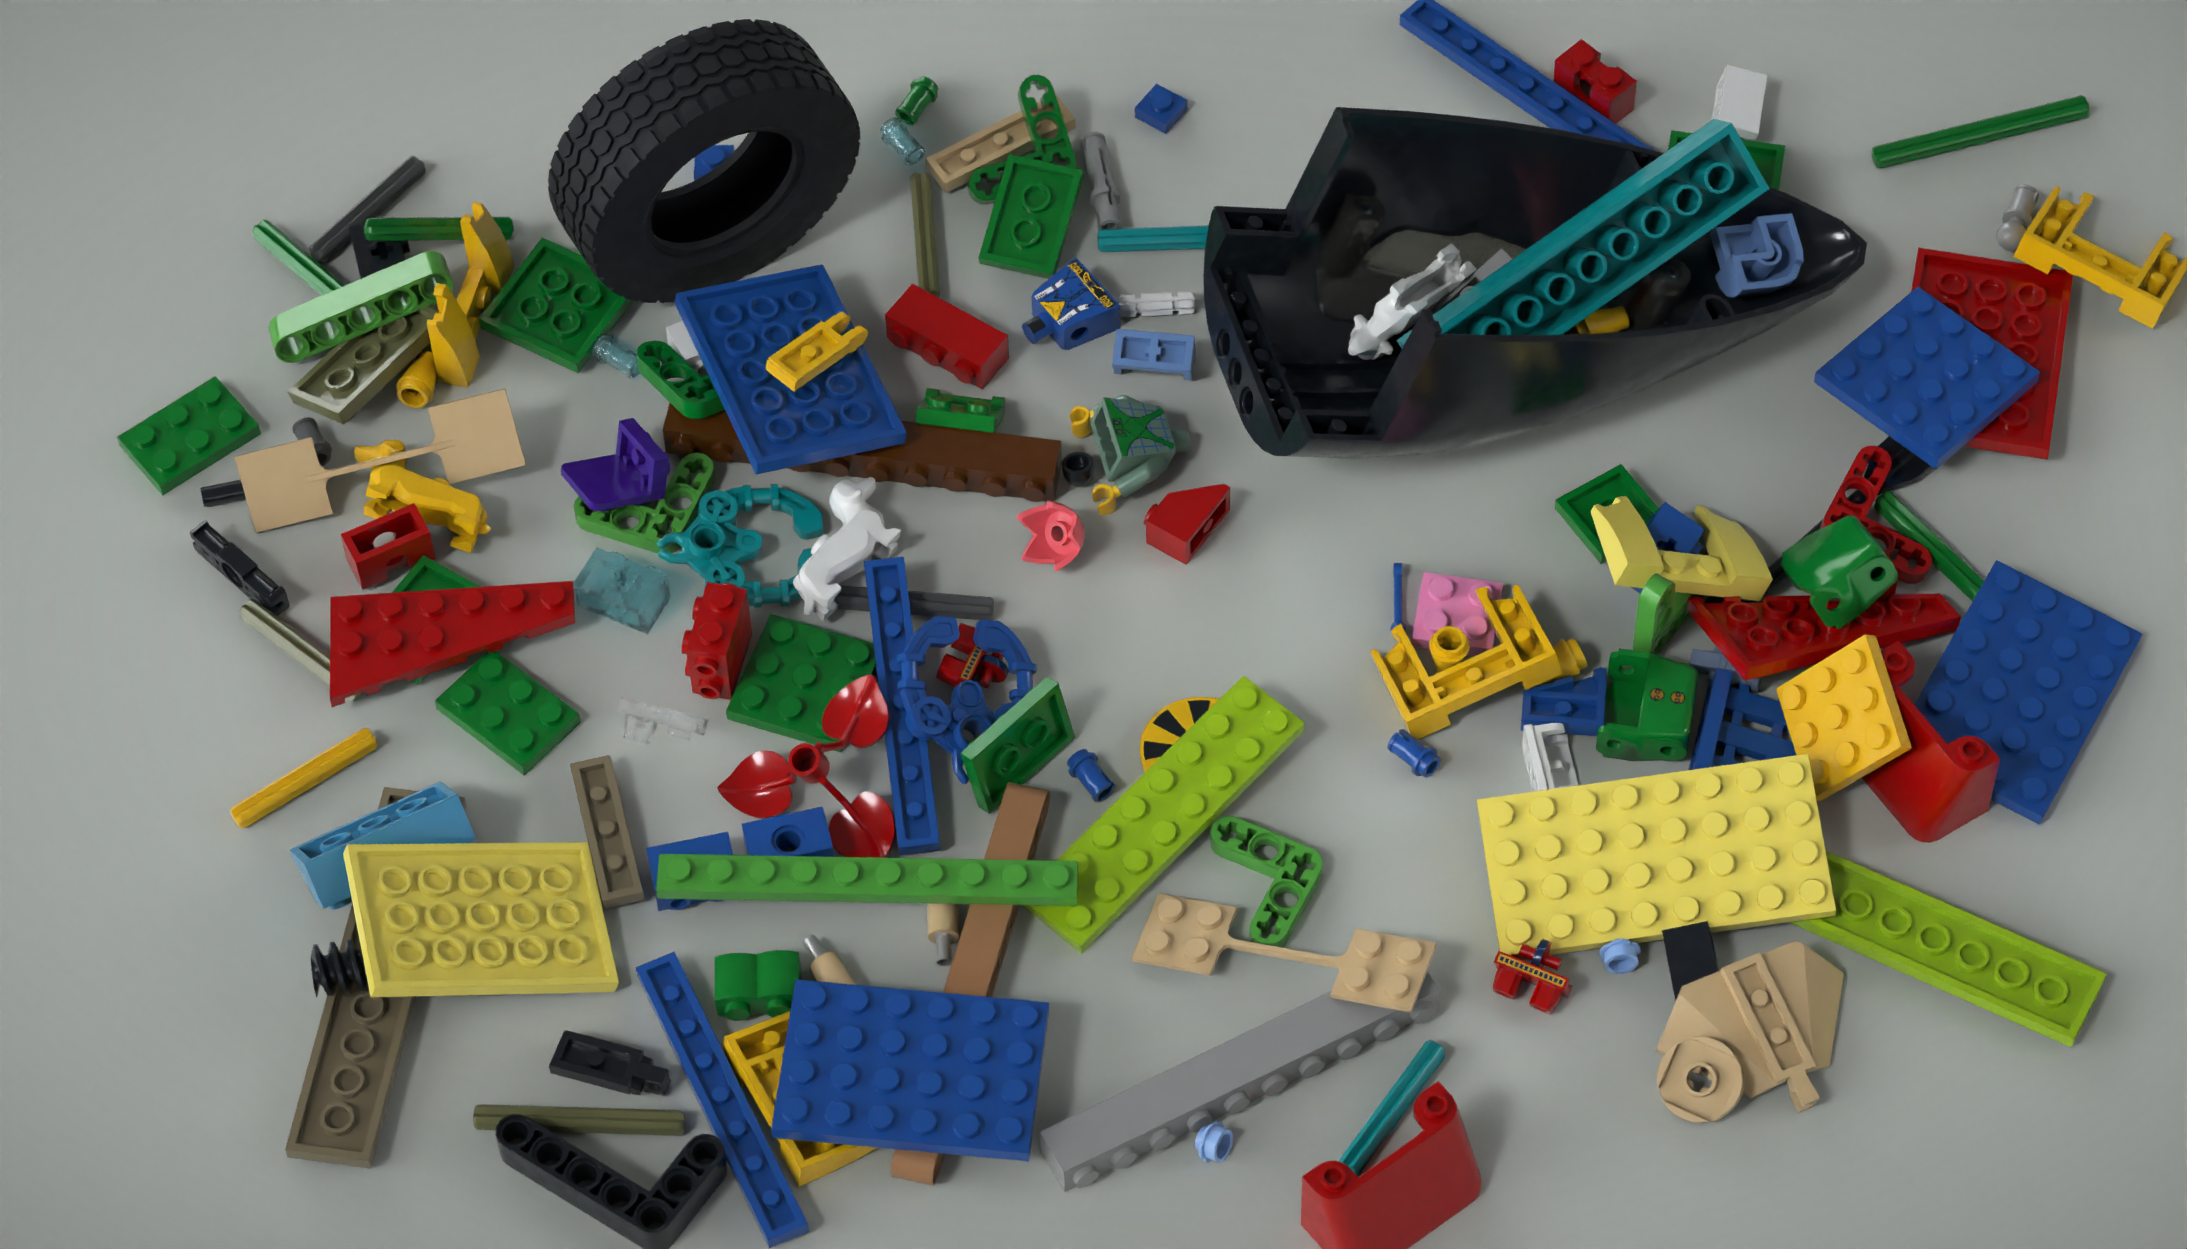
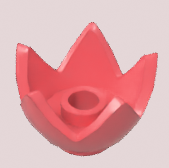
(1048, 542)

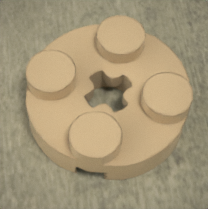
(1677, 1090)

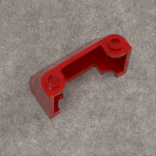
(1933, 783)
(1403, 1193)

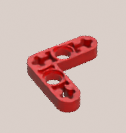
(1843, 507)

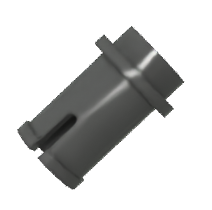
(308, 428)

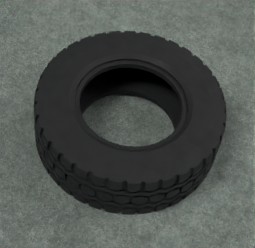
(667, 112)

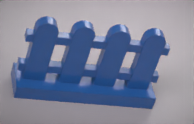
(1732, 736)

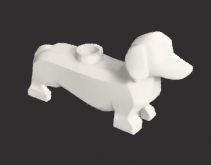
(1405, 303)
(844, 553)

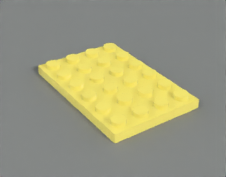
(479, 919)

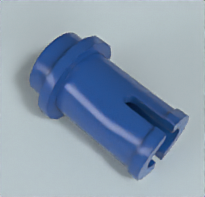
(1421, 759)
(1085, 768)

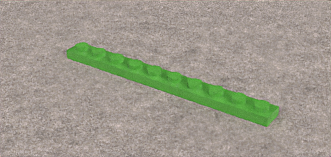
(867, 879)

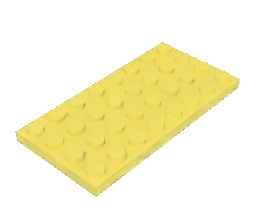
(1656, 856)

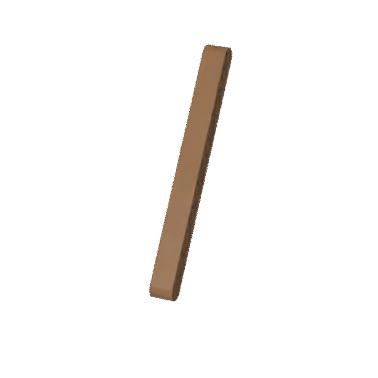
(985, 935)

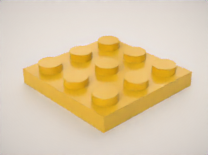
(1844, 716)

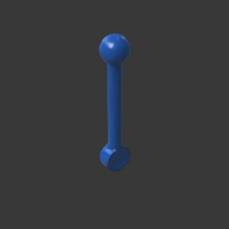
(1397, 575)

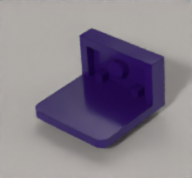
(621, 479)

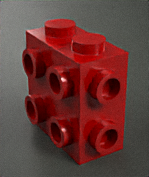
(717, 640)

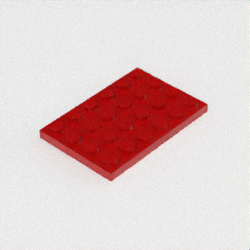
(2022, 313)

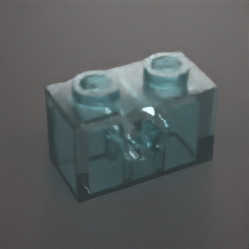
(622, 590)

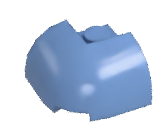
(1758, 255)

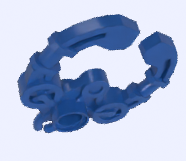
(929, 716)

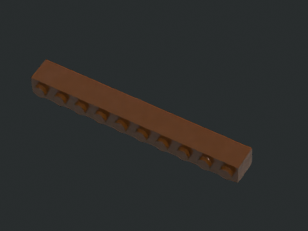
(929, 457)

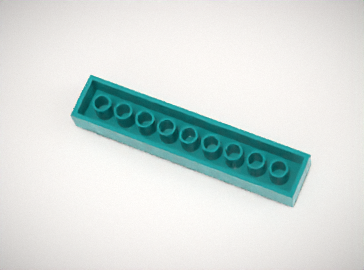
(1612, 240)

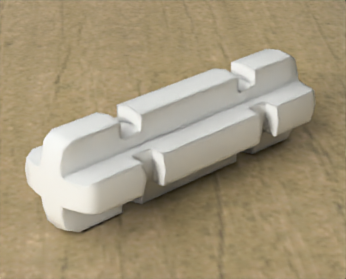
(1156, 304)

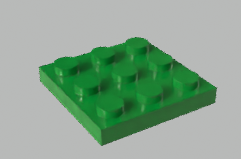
(554, 307)
(795, 677)

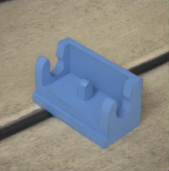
(1154, 352)

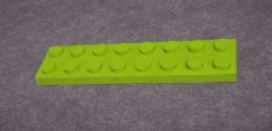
(1170, 808)
(1958, 952)

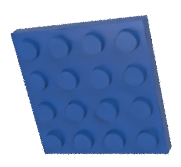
(1926, 377)

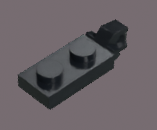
(607, 1065)

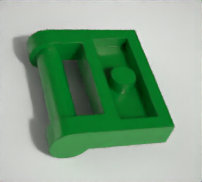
(960, 411)

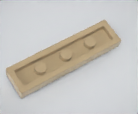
(990, 146)

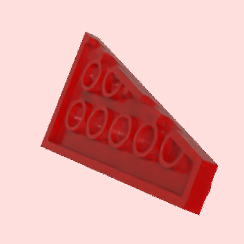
(425, 631)
(1789, 634)

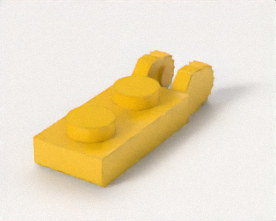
(815, 351)

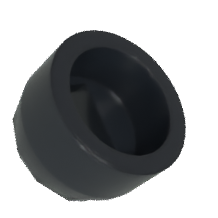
(1078, 468)

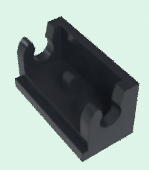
(1689, 954)

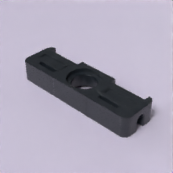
(238, 568)

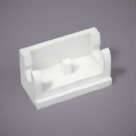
(1740, 100)
(1548, 757)

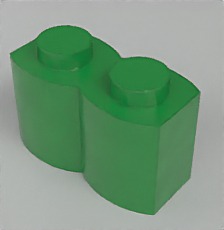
(755, 983)

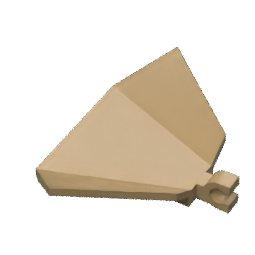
(1770, 1012)

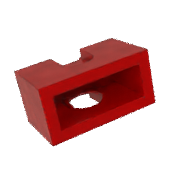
(1611, 88)
(410, 543)

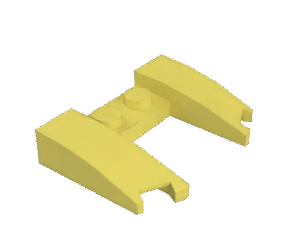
(1729, 570)

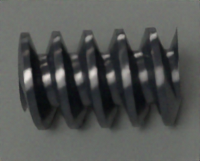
(338, 968)

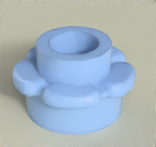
(1620, 956)
(1214, 1142)

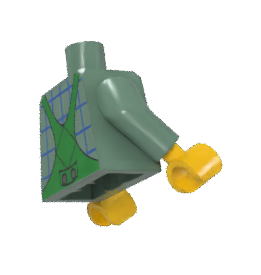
(1131, 443)

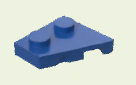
(1574, 704)

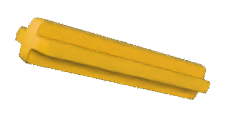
(303, 778)

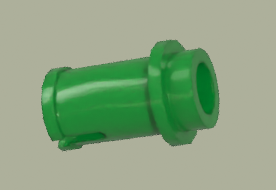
(922, 93)

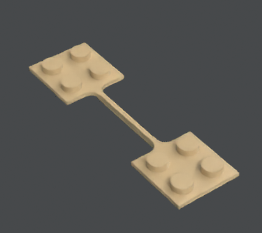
(289, 483)
(1373, 970)

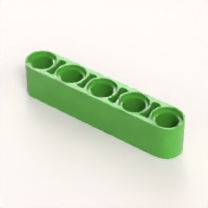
(343, 309)

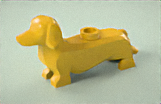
(438, 502)

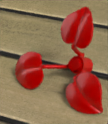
(762, 780)

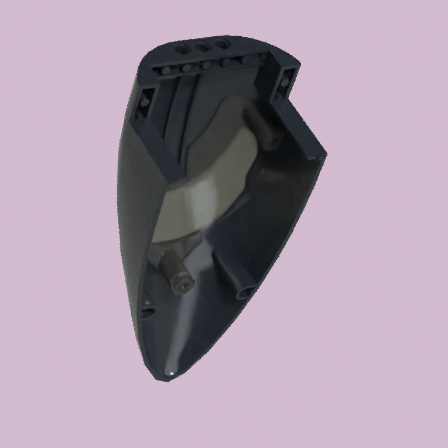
(1380, 208)

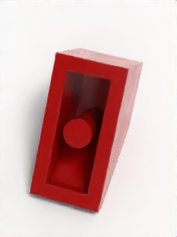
(1186, 520)

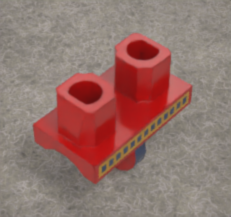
(988, 667)
(1549, 985)

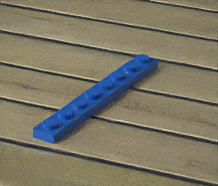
(1507, 73)
(905, 753)
(722, 1100)

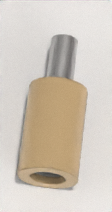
(943, 929)
(826, 965)

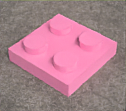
(1454, 603)

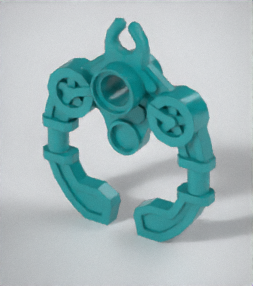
(734, 545)

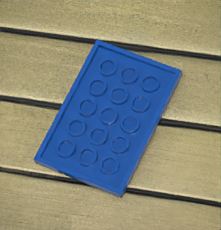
(829, 416)
(2027, 681)
(911, 1070)

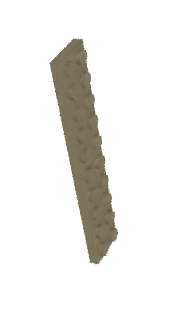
(351, 1066)

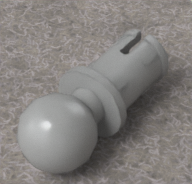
(2017, 217)

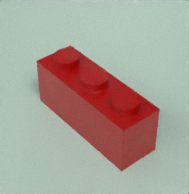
(946, 336)

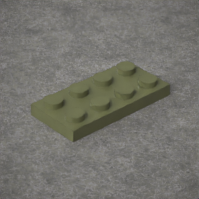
(362, 367)

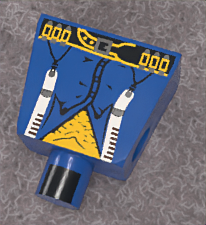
(1072, 308)

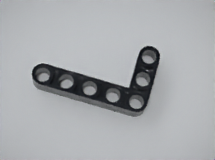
(611, 1186)

